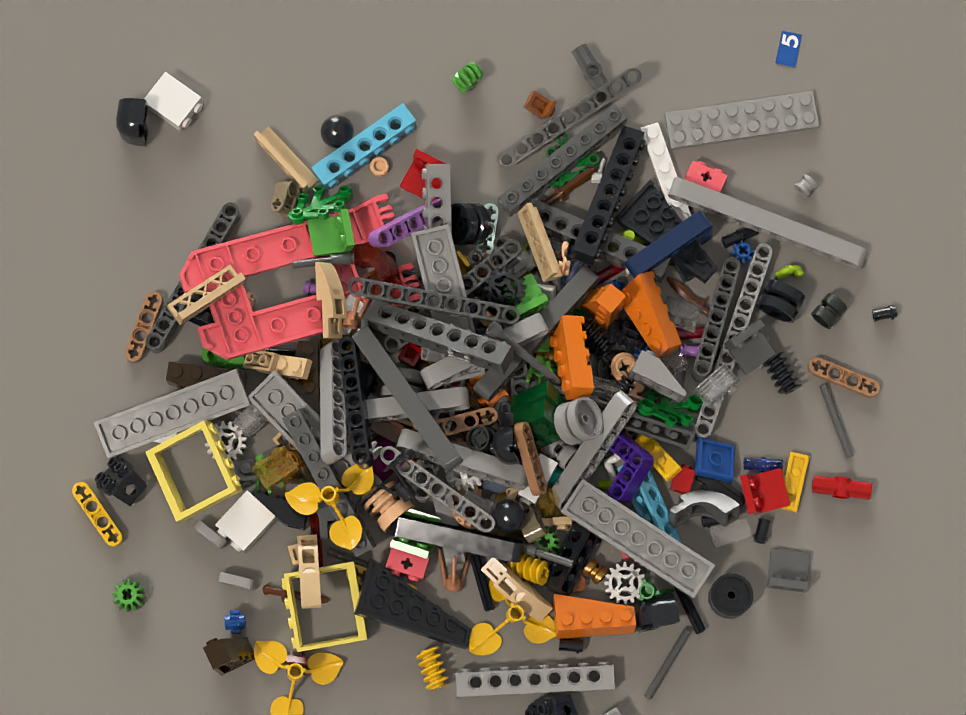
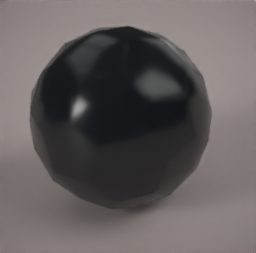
(336, 131)
(509, 516)

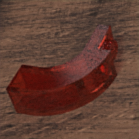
(385, 266)

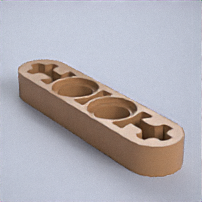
(145, 327)
(844, 375)
(459, 420)
(530, 458)

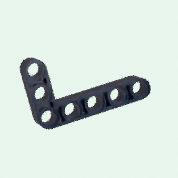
(693, 228)

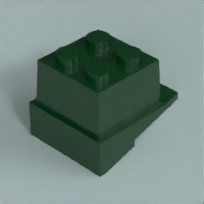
(538, 409)

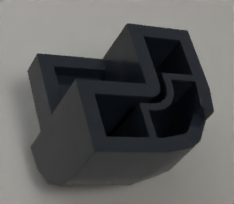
(132, 120)
(657, 612)

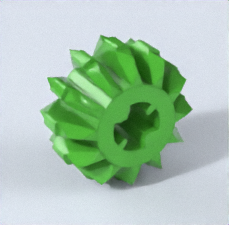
(467, 77)
(548, 537)
(134, 592)

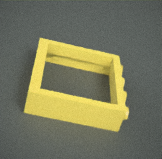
(166, 481)
(290, 602)

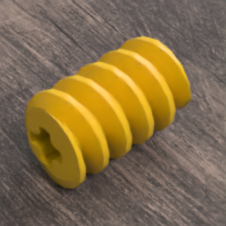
(531, 569)
(432, 668)

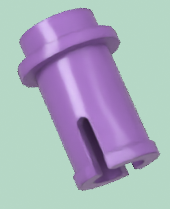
(309, 287)
(688, 351)

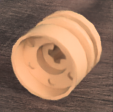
(387, 506)

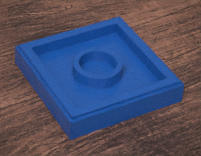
(714, 459)

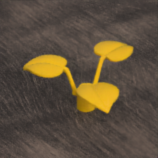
(306, 496)
(486, 641)
(322, 666)

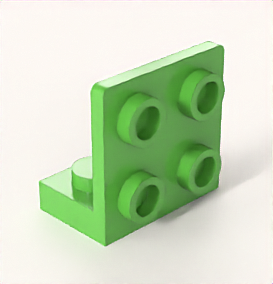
(331, 235)
(532, 302)
(411, 546)

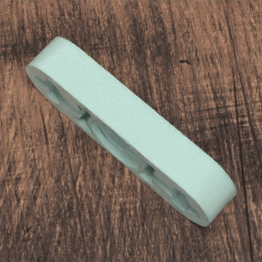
(494, 218)

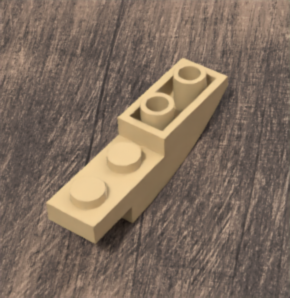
(331, 293)
(285, 365)
(309, 571)
(516, 590)

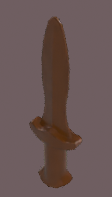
(561, 192)
(685, 293)
(283, 593)

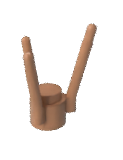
(353, 319)
(453, 582)

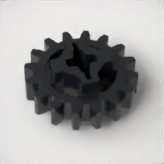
(497, 284)
(627, 334)

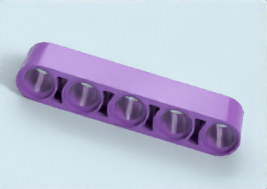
(402, 225)

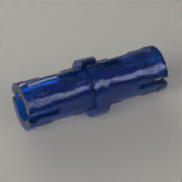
(762, 464)

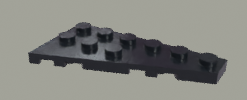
(651, 218)
(403, 607)

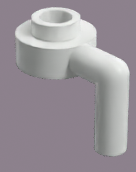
(609, 467)

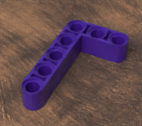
(631, 466)

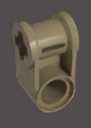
(284, 196)
(534, 526)

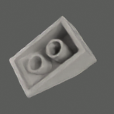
(654, 374)

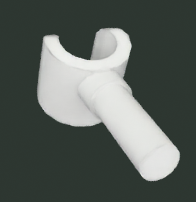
(596, 176)

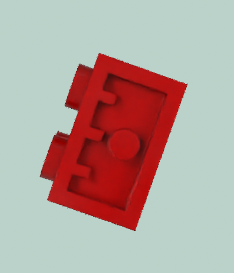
(413, 179)
(765, 491)

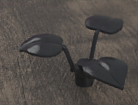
(402, 487)

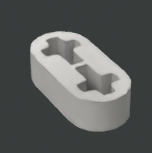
(209, 534)
(236, 581)

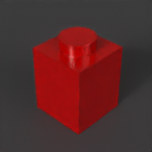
(410, 356)
(683, 480)

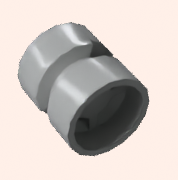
(563, 456)

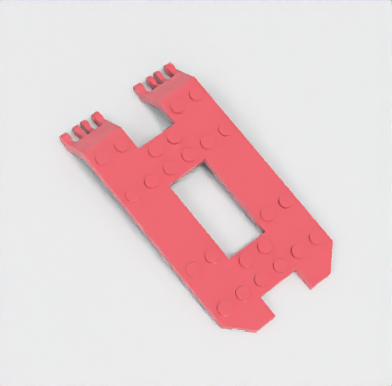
(244, 332)

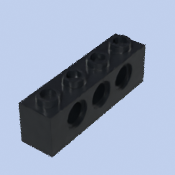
(577, 547)

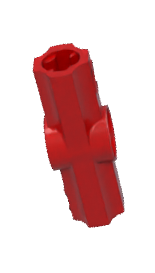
(841, 487)

